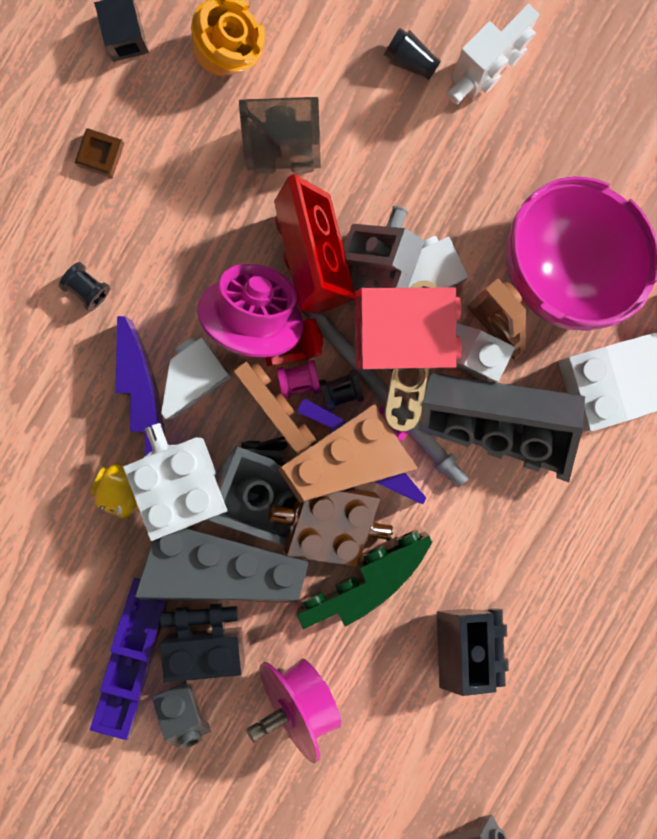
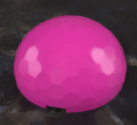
(581, 254)

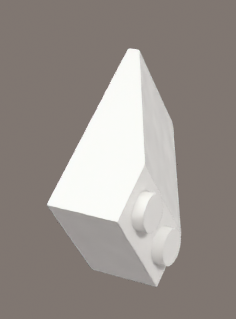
(615, 380)

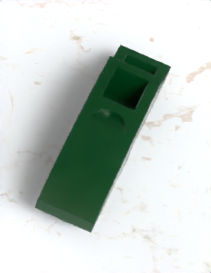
(383, 575)

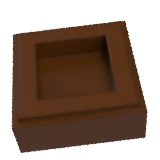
(99, 152)

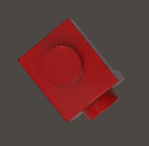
(307, 348)

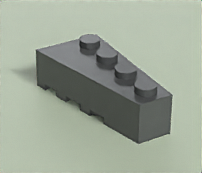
(506, 420)
(210, 568)

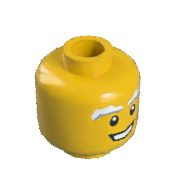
(114, 492)

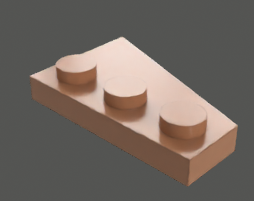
(502, 315)
(275, 407)
(347, 458)

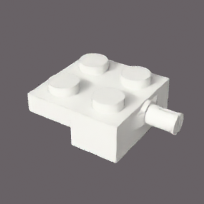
(489, 54)
(174, 485)

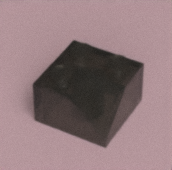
(280, 134)

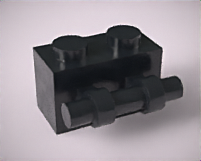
(471, 651)
(202, 653)

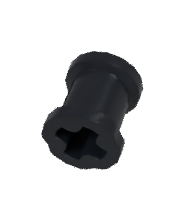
(84, 286)
(341, 390)

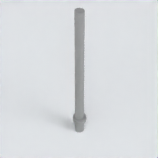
(444, 462)

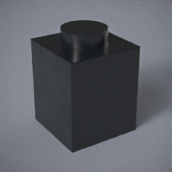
(121, 28)

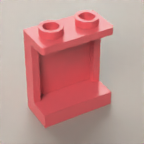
(406, 328)

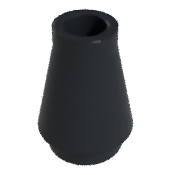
(411, 54)

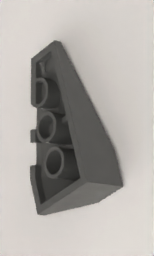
(248, 488)

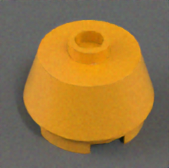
(226, 37)

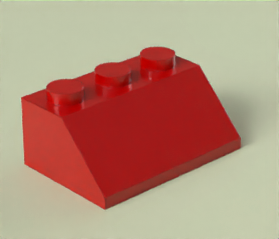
(313, 246)

